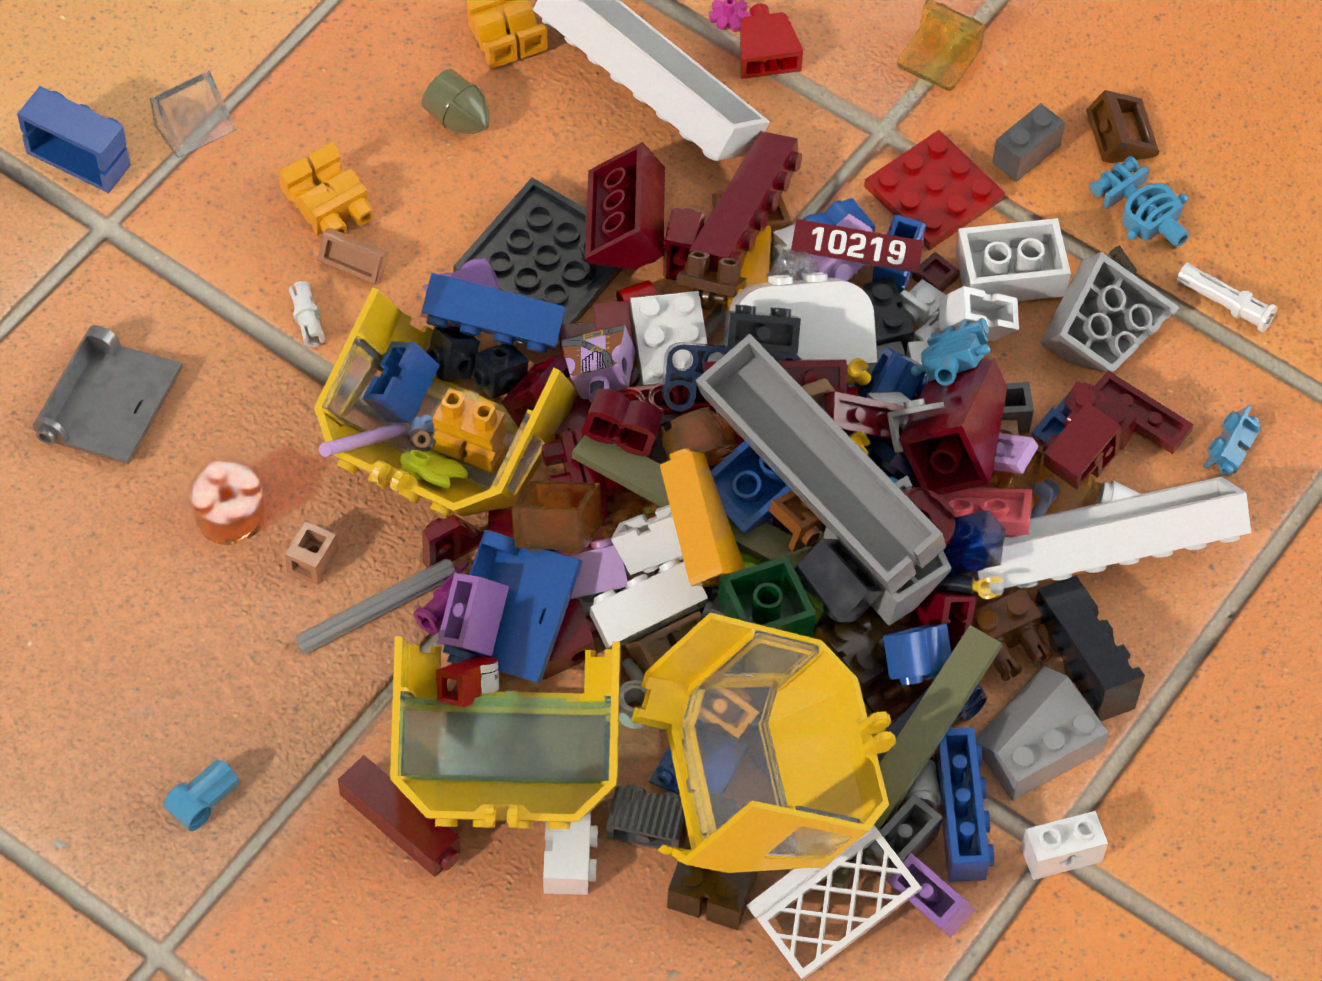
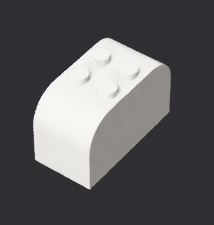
(833, 314)

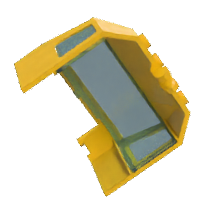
(507, 752)

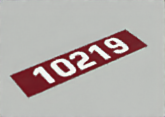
(857, 245)

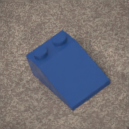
(747, 487)

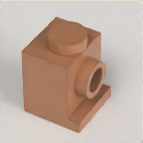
(302, 556)

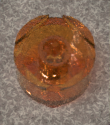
(701, 433)
(228, 503)

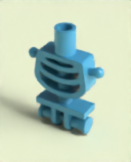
(1153, 201)
(953, 351)

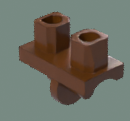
(711, 284)
(893, 696)

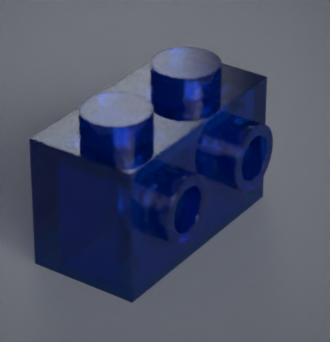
(975, 543)

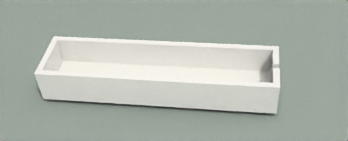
(657, 74)
(1121, 533)

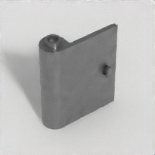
(106, 397)

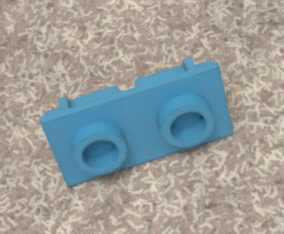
(1237, 430)

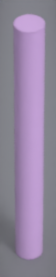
(362, 439)

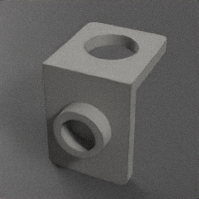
(901, 417)

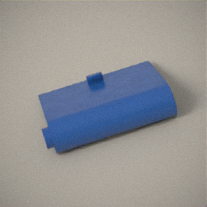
(533, 607)

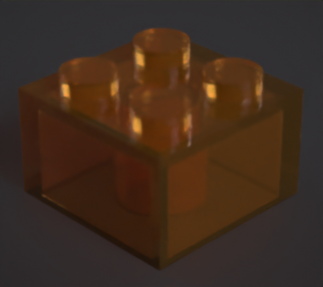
(557, 516)

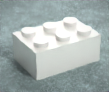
(1014, 259)
(660, 323)
(646, 604)

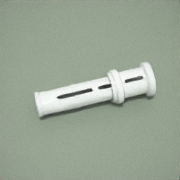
(1240, 303)

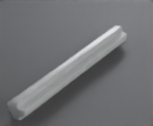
(374, 606)

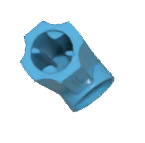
(195, 801)

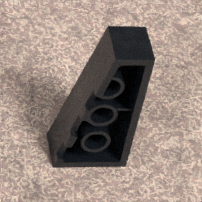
(1088, 648)

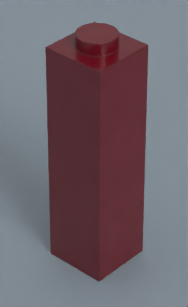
(398, 818)

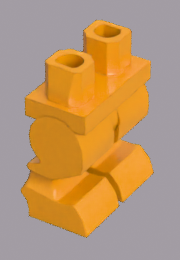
(494, 18)
(334, 198)
(470, 432)

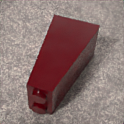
(957, 443)

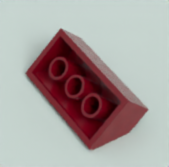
(626, 210)

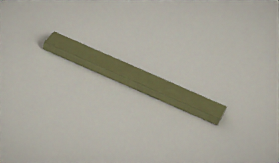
(645, 479)
(930, 724)

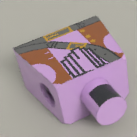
(600, 360)

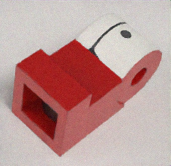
(473, 678)

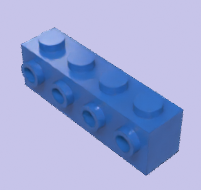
(493, 312)
(962, 808)

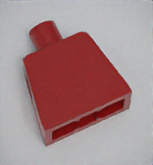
(768, 44)

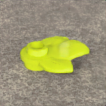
(431, 467)

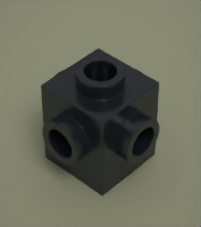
(453, 353)
(499, 369)

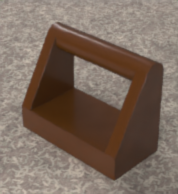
(1110, 128)

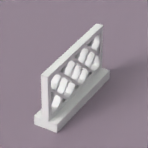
(801, 881)

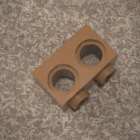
(654, 645)

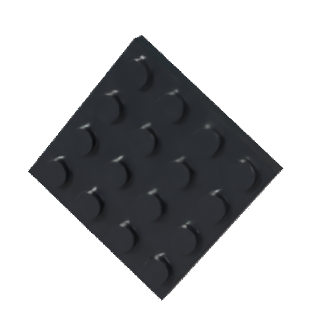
(541, 251)

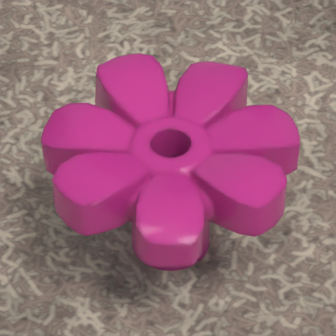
(728, 13)

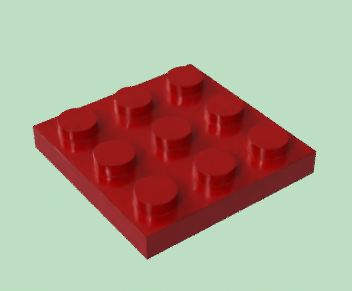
(936, 187)

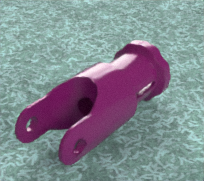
(432, 614)

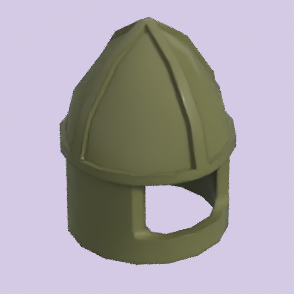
(456, 103)

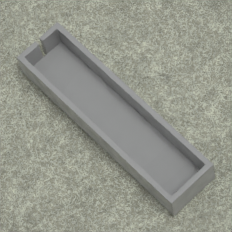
(821, 464)

